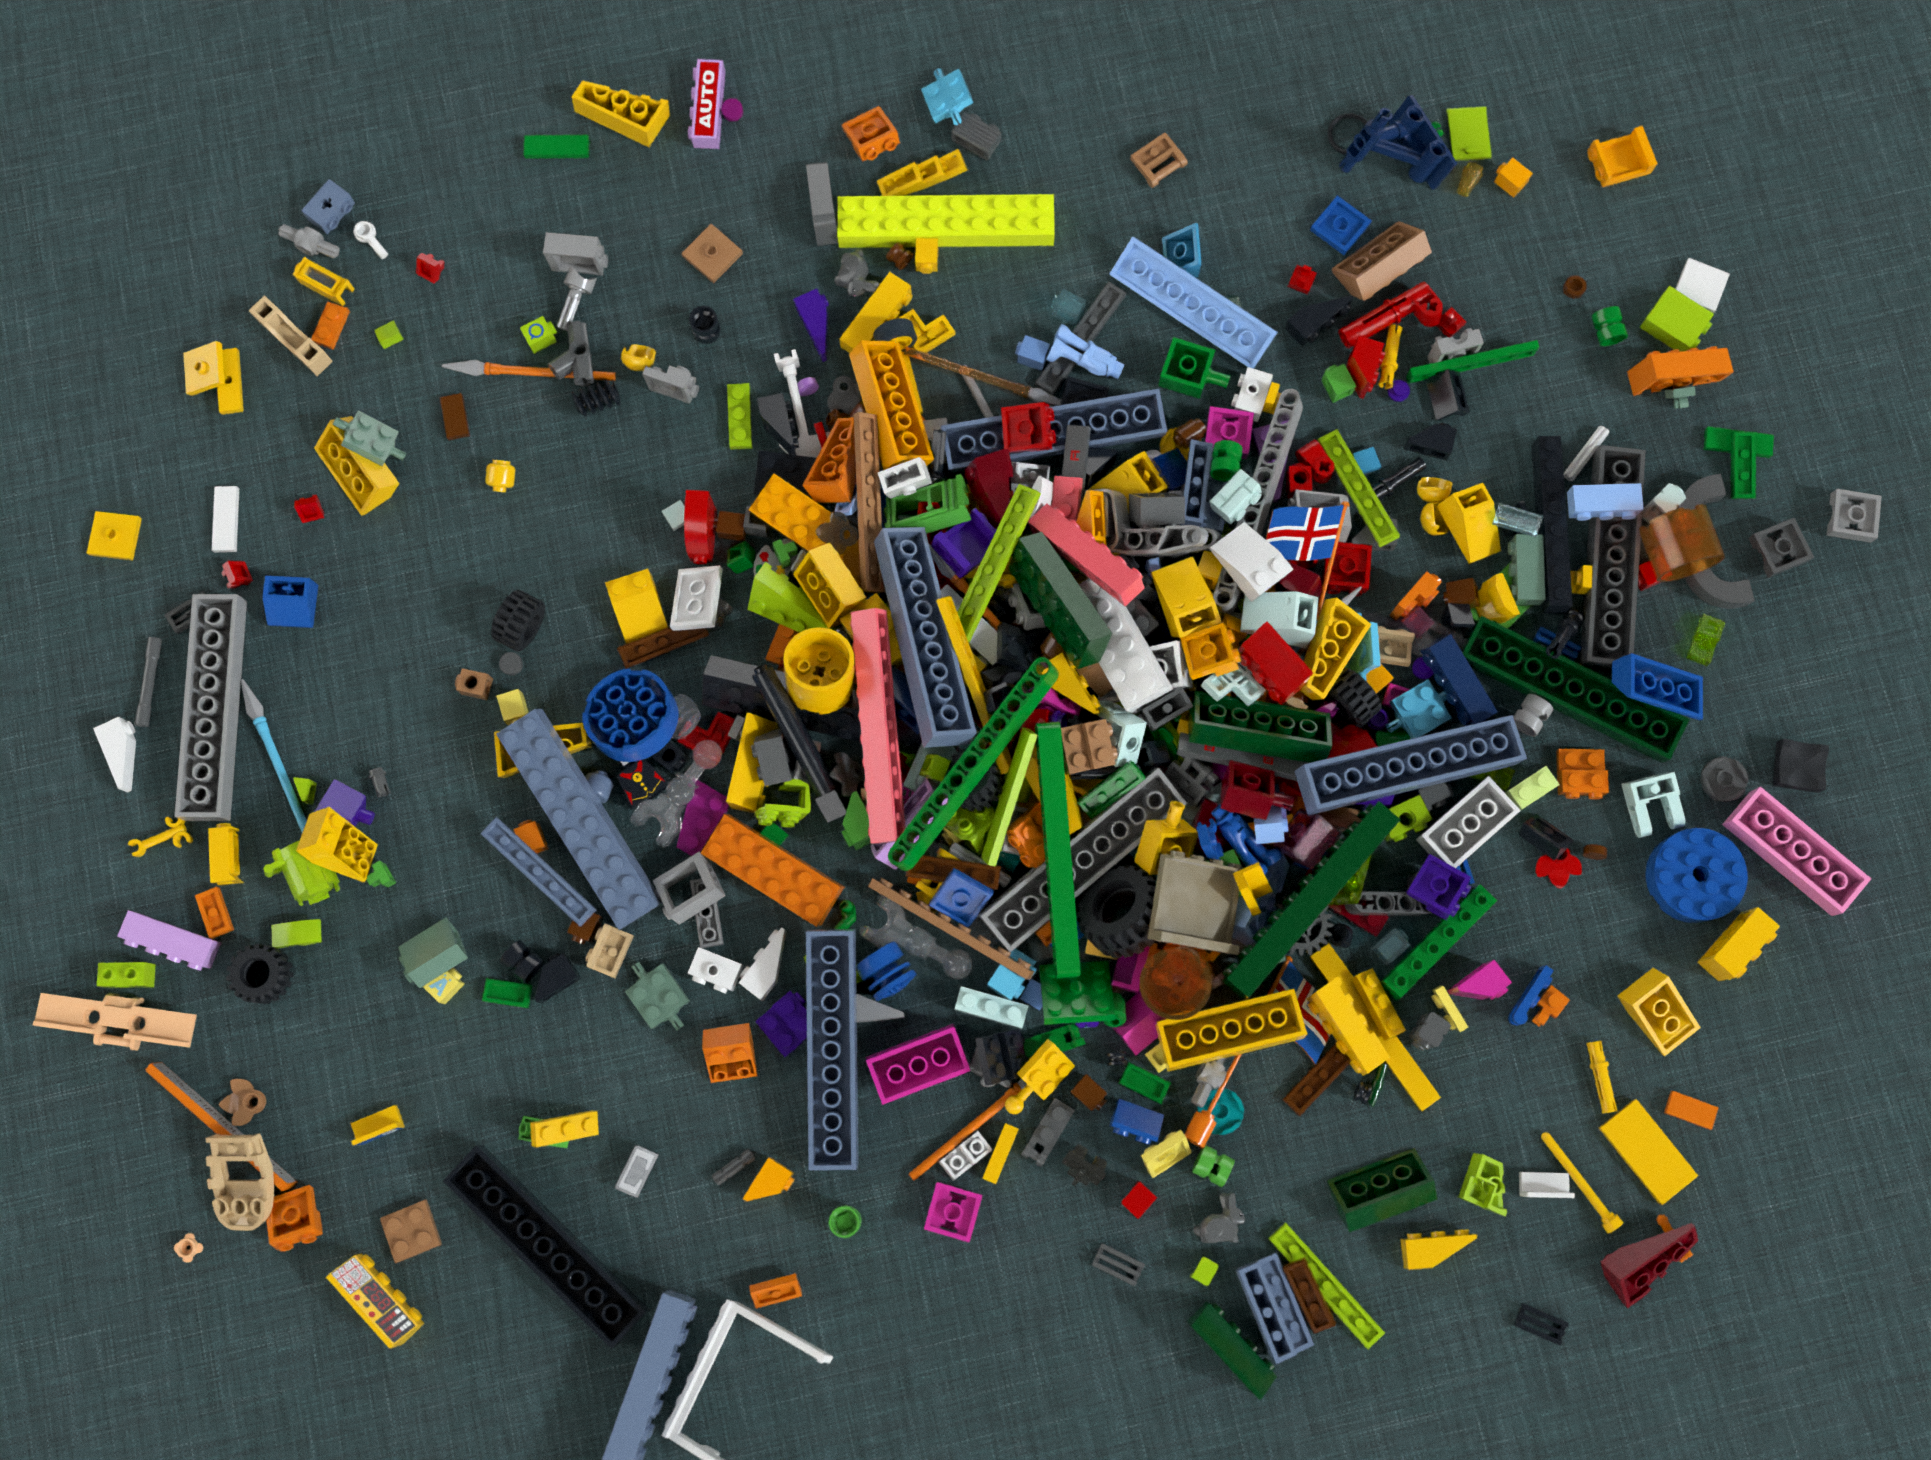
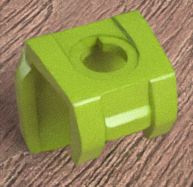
(786, 814)
(972, 827)

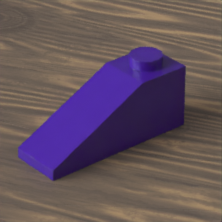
(814, 316)

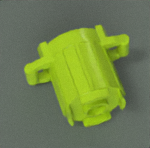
(303, 877)

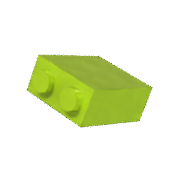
(1677, 320)

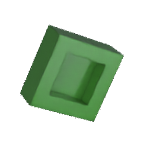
(784, 552)
(380, 875)

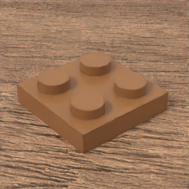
(410, 1231)

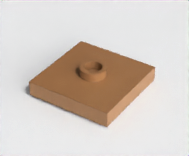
(712, 253)

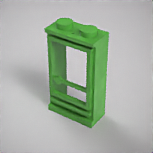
(953, 512)

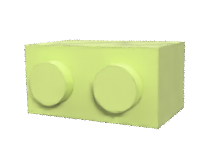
(1532, 788)

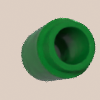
(1120, 1011)

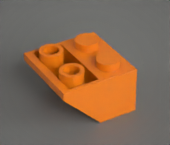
(729, 1053)

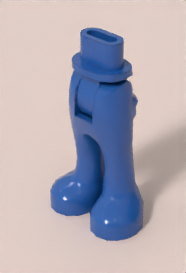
(1236, 832)

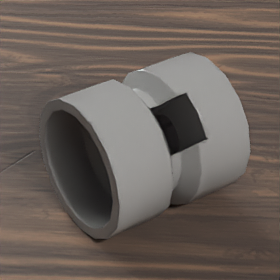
(1533, 713)

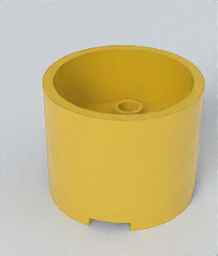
(819, 670)

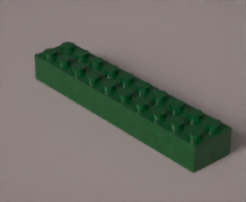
(1572, 690)
(1310, 900)

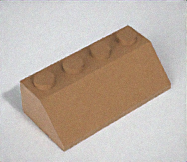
(1382, 260)

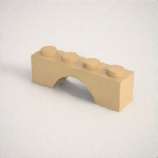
(290, 336)

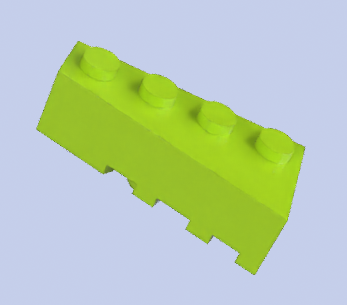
(783, 601)

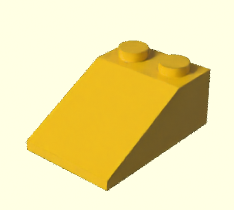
(636, 605)
(1659, 1010)

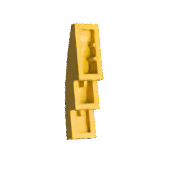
(921, 176)

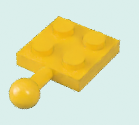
(1041, 1074)

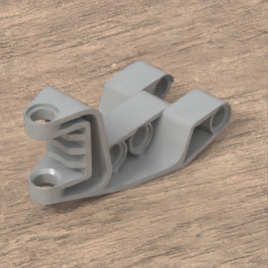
(1174, 542)

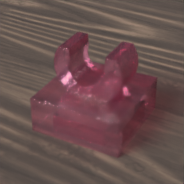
(1417, 621)

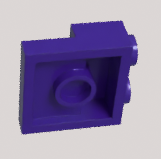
(1439, 887)
(786, 1023)

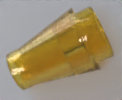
(1469, 178)

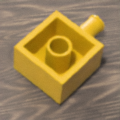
(1163, 837)

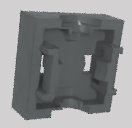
(1790, 542)

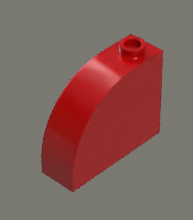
(699, 526)

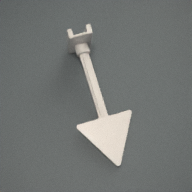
(808, 444)

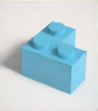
(1008, 983)

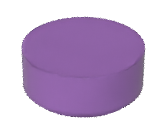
(807, 386)

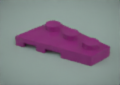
(701, 818)

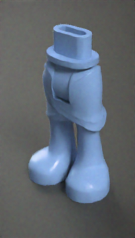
(1094, 358)

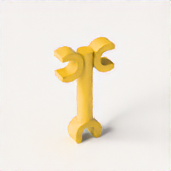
(176, 832)

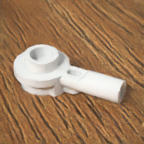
(365, 232)

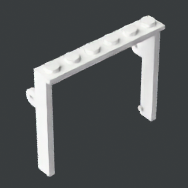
(703, 1365)

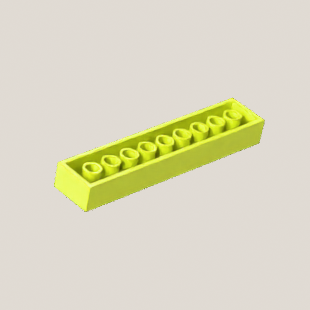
(950, 218)

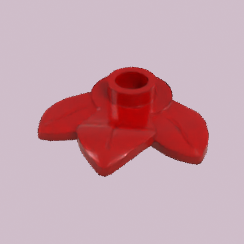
(1559, 869)

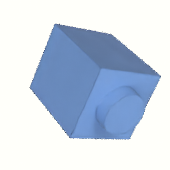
(1032, 352)

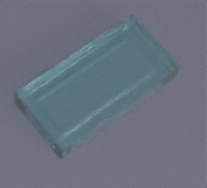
(1517, 520)

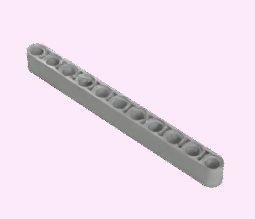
(1264, 471)

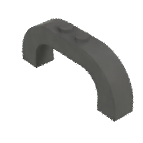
(1705, 583)

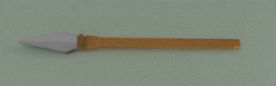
(1036, 394)

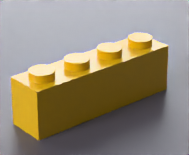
(880, 308)

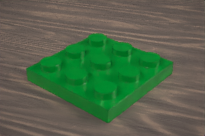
(1077, 998)

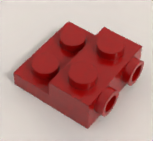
(1028, 427)
(1349, 569)

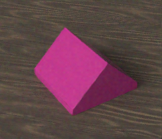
(1139, 1026)

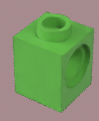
(1338, 382)

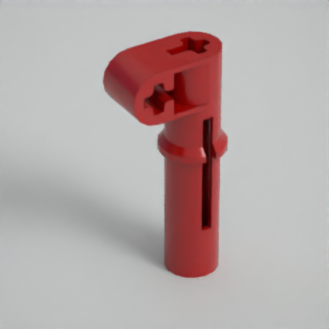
(1392, 311)

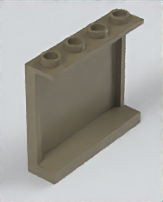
(1195, 903)

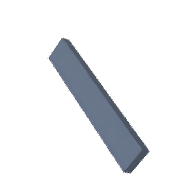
(538, 871)

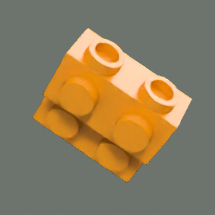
(1210, 651)

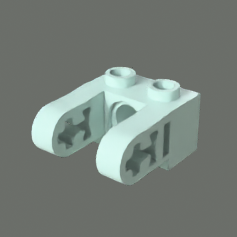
(1127, 731)
(1642, 790)

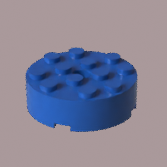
(630, 715)
(1714, 860)

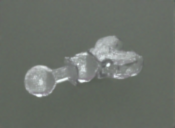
(679, 791)
(915, 940)

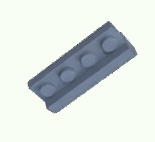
(1201, 488)
(1274, 1308)

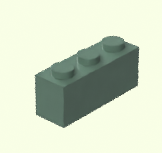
(1527, 569)

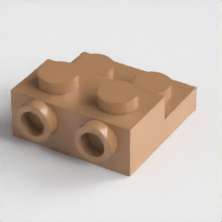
(1088, 746)

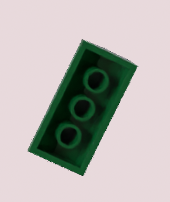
(1382, 1189)
(1232, 1349)

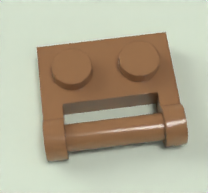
(1156, 153)

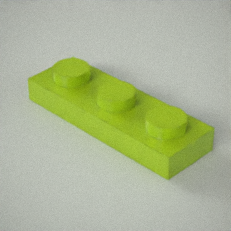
(739, 416)

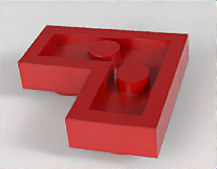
(717, 732)

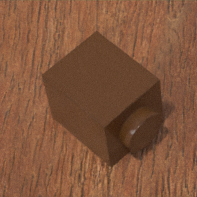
(730, 526)
(1462, 592)
(587, 930)
(1089, 1093)

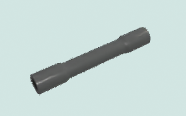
(144, 707)

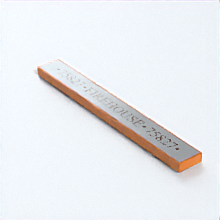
(209, 1115)

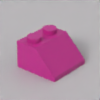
(1482, 983)

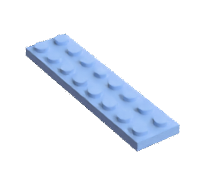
(1193, 303)

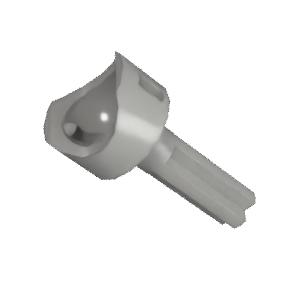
(578, 286)

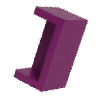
(1128, 971)

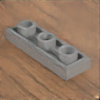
(708, 926)

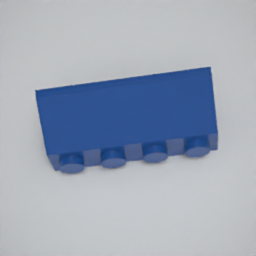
(1659, 685)

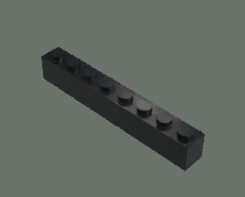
(1551, 504)

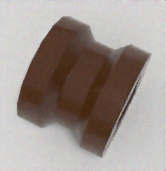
(899, 256)

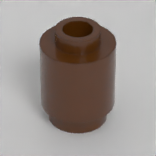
(1190, 430)

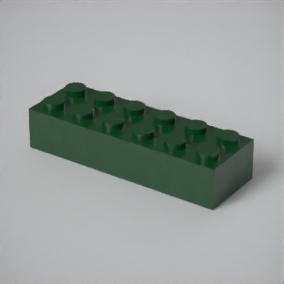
(1059, 600)
(1260, 728)

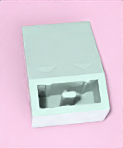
(1287, 612)

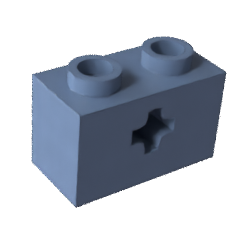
(328, 206)

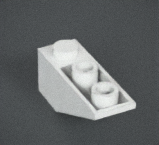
(764, 972)

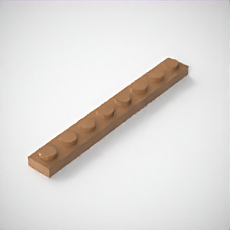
(868, 500)
(960, 932)

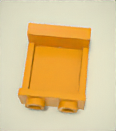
(1622, 158)

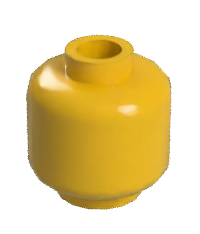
(500, 475)

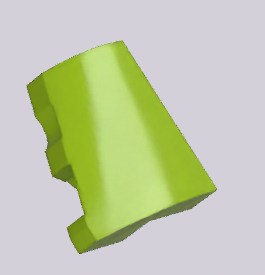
(1484, 1184)

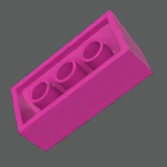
(917, 1064)

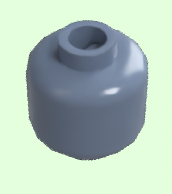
(600, 784)

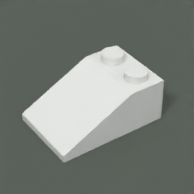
(1251, 561)

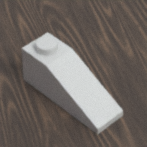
(119, 750)

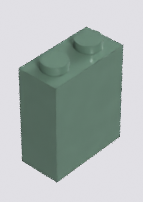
(432, 953)

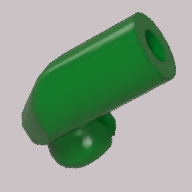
(848, 915)

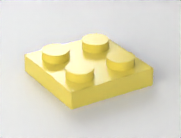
(1443, 1000)
(1166, 1154)

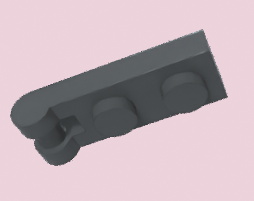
(1048, 1131)

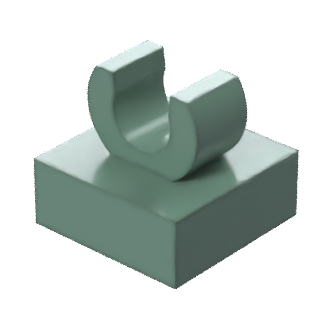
(1680, 396)

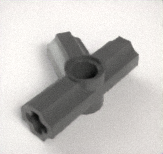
(571, 361)

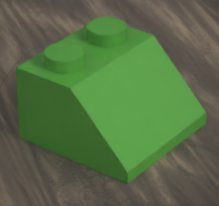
(856, 823)

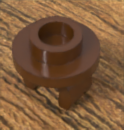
(833, 416)

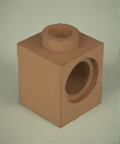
(482, 688)

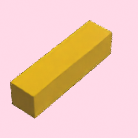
(1000, 1153)

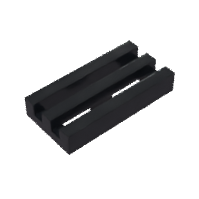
(1560, 1332)

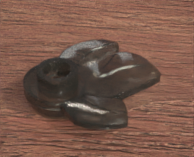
(834, 532)

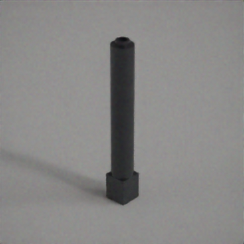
(826, 790)

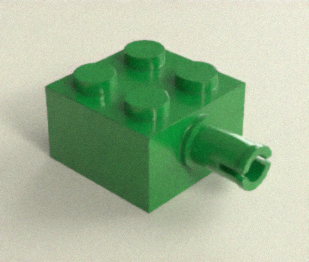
(1189, 369)

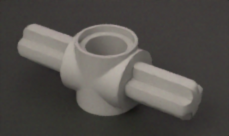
(309, 241)
(1210, 1077)

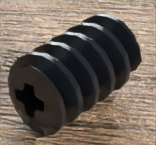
(596, 398)

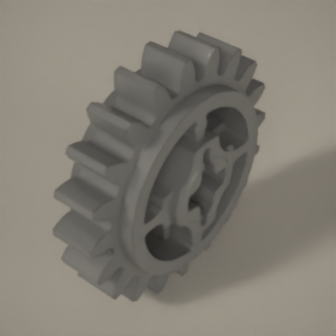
(1307, 943)

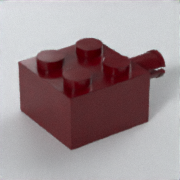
(1251, 791)

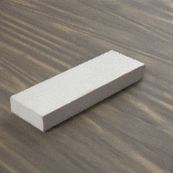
(225, 519)

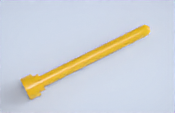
(1610, 1221)

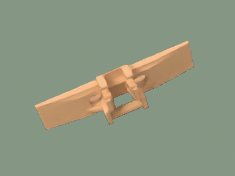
(117, 1012)

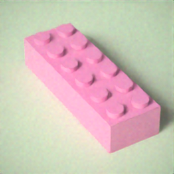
(1796, 851)

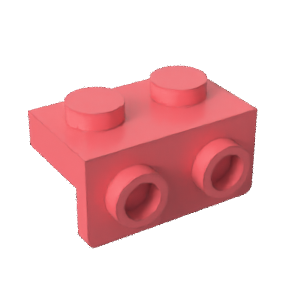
(1067, 496)

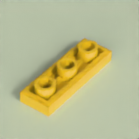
(230, 395)

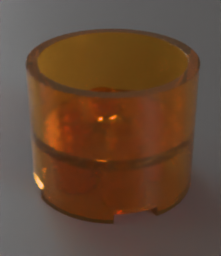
(1681, 543)
(1172, 998)

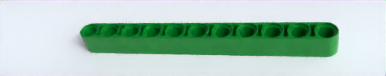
(963, 770)
(1057, 850)

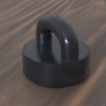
(1341, 935)

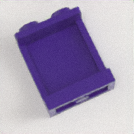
(965, 543)

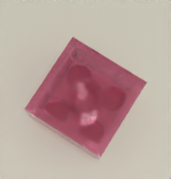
(1307, 838)

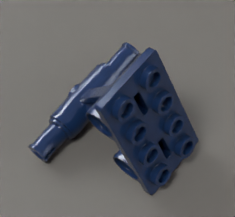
(1405, 138)

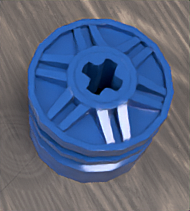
(886, 972)

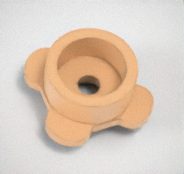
(181, 1247)

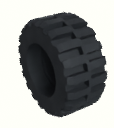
(1104, 899)

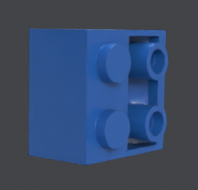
(290, 601)
(1136, 1121)

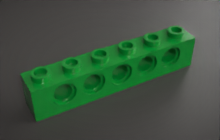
(1437, 942)

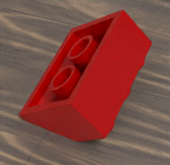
(1274, 663)

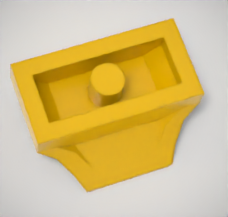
(1496, 600)

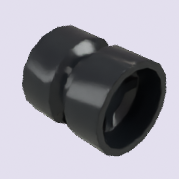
(705, 324)
(521, 961)

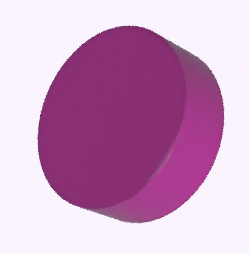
(732, 110)

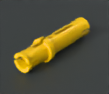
(1389, 363)
(1601, 1075)

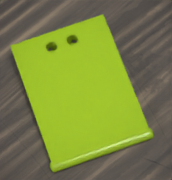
(1469, 133)

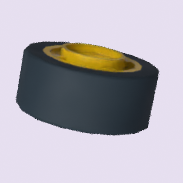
(897, 330)

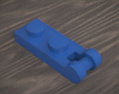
(1530, 996)

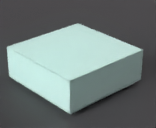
(675, 515)

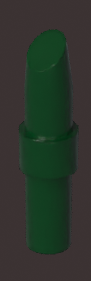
(1377, 1084)

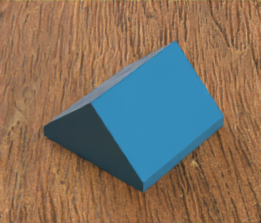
(1184, 249)

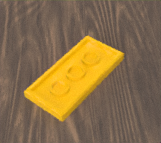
(1648, 1152)

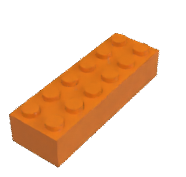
(772, 870)

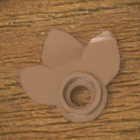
(240, 1102)

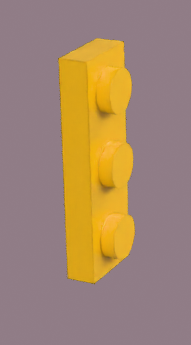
(1378, 1004)
(564, 1128)

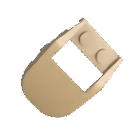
(240, 1202)

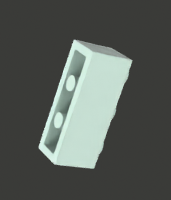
(991, 1007)

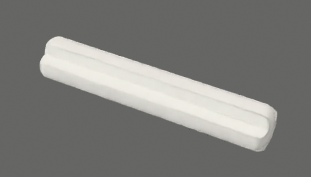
(1586, 453)

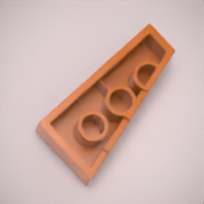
(1679, 369)
(834, 470)

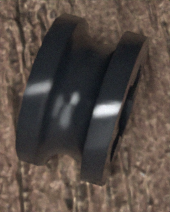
(1116, 1058)
(1362, 1092)

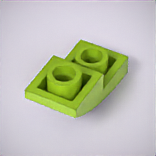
(296, 933)

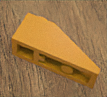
(1092, 515)

